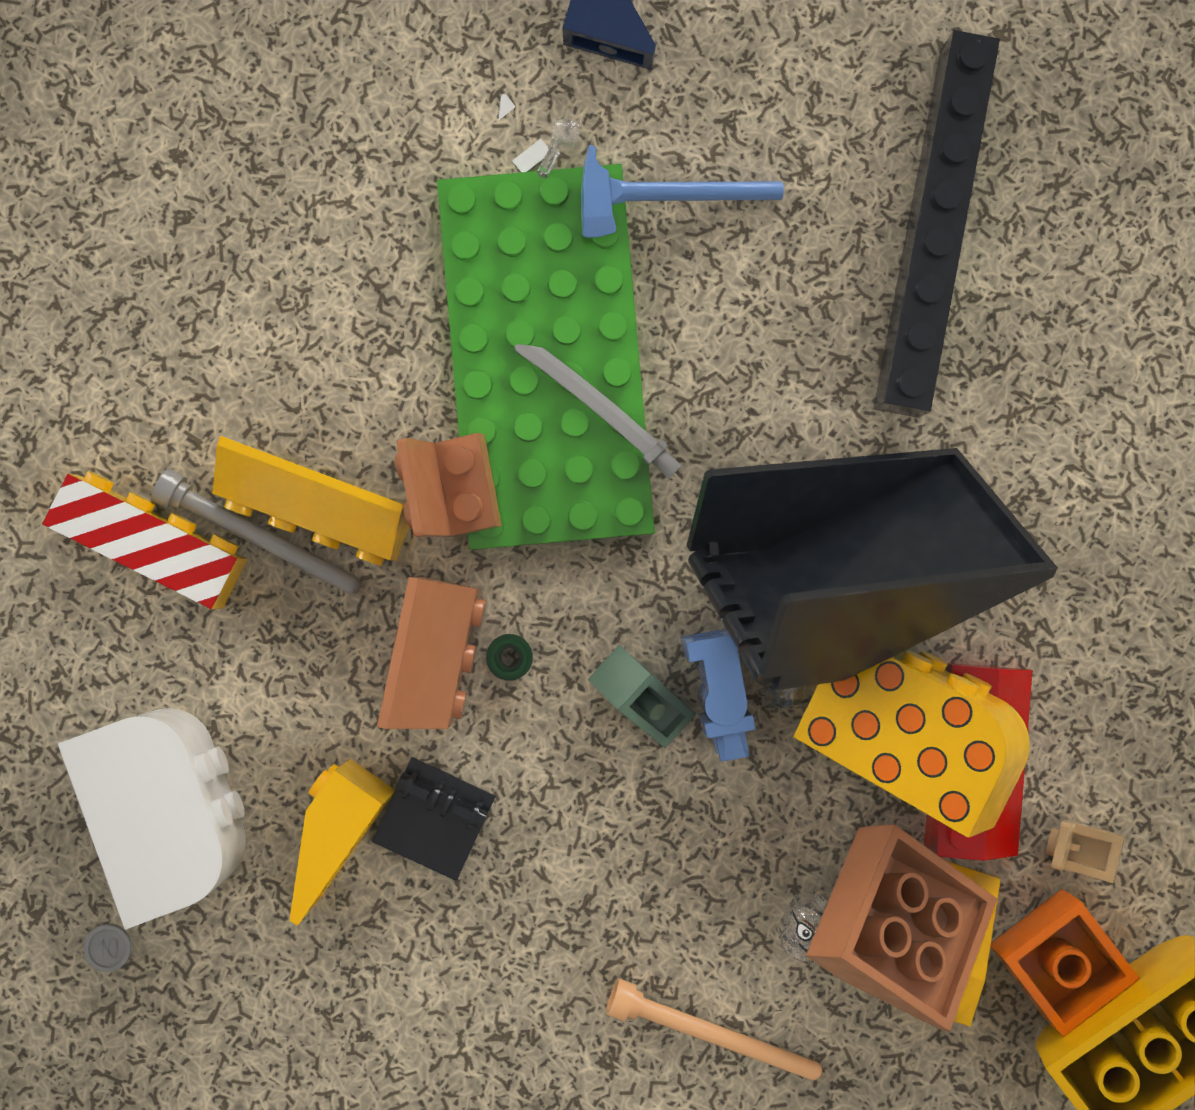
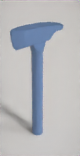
(602, 192)

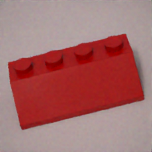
(1002, 841)

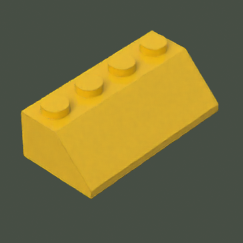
(308, 500)

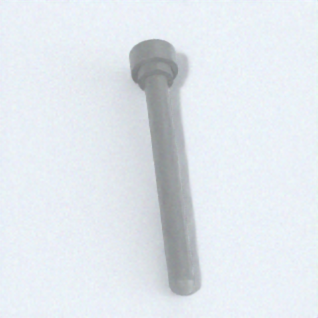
(175, 492)

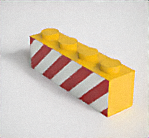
(145, 540)

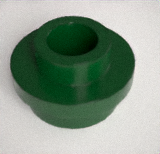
(494, 661)

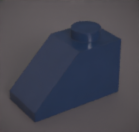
(609, 30)

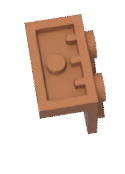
(447, 486)

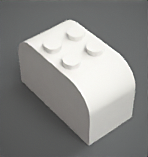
(157, 810)

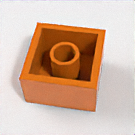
(1064, 961)

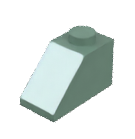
(641, 696)

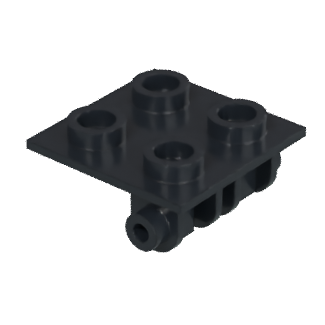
(433, 818)

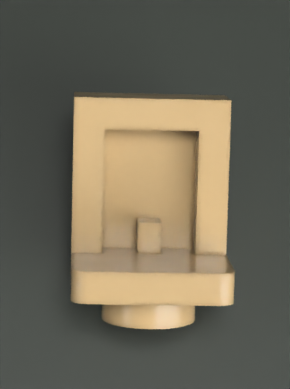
(1085, 850)

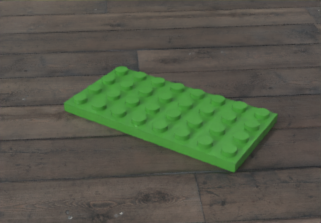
(533, 280)

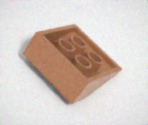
(431, 655)
(903, 925)

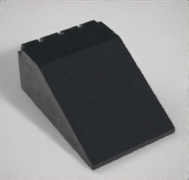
(853, 558)

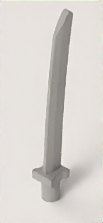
(653, 451)

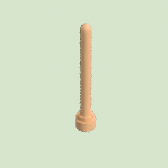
(629, 1003)

